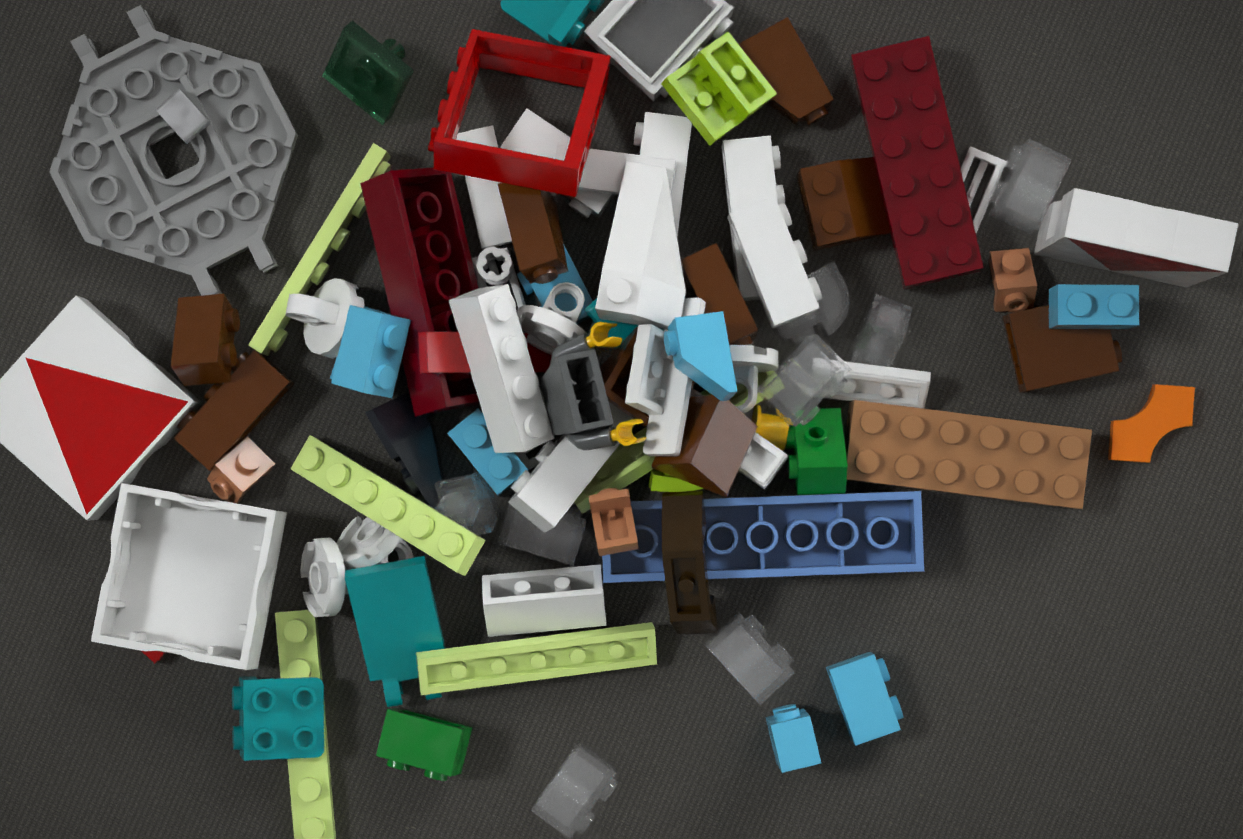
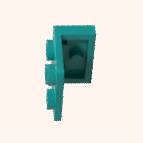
(552, 20)
(279, 718)

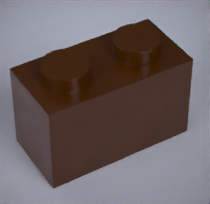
(204, 339)

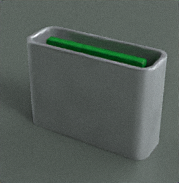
(183, 116)

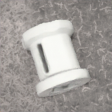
(499, 254)

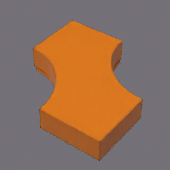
(1165, 410)

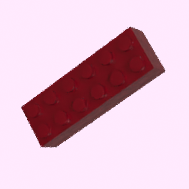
(916, 162)
(422, 268)

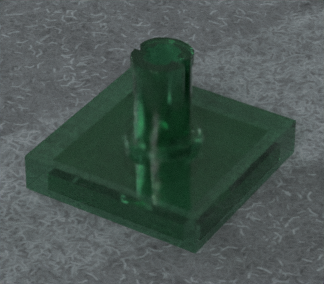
(368, 71)

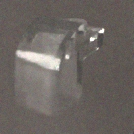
(832, 307)
(468, 502)

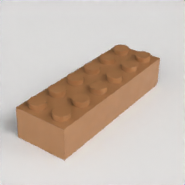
(967, 454)

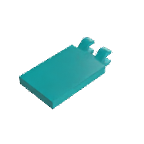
(394, 621)

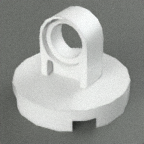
(324, 314)
(549, 325)
(746, 369)
(369, 544)
(326, 577)

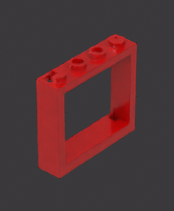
(530, 60)

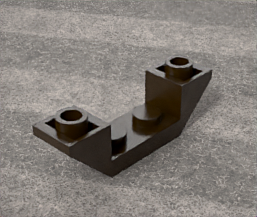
(684, 563)

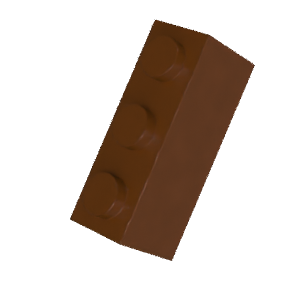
(233, 409)

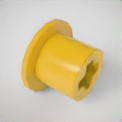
(770, 427)

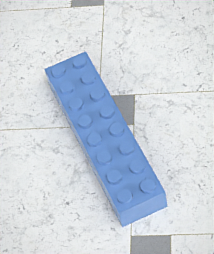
(787, 537)

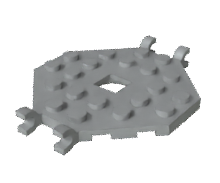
(117, 183)

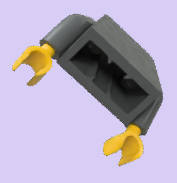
(577, 393)

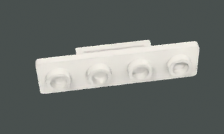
(660, 387)

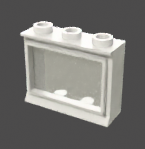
(656, 36)

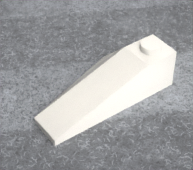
(642, 260)

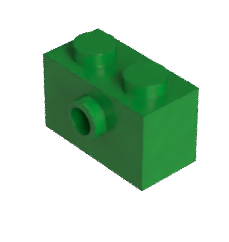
(818, 454)
(424, 743)

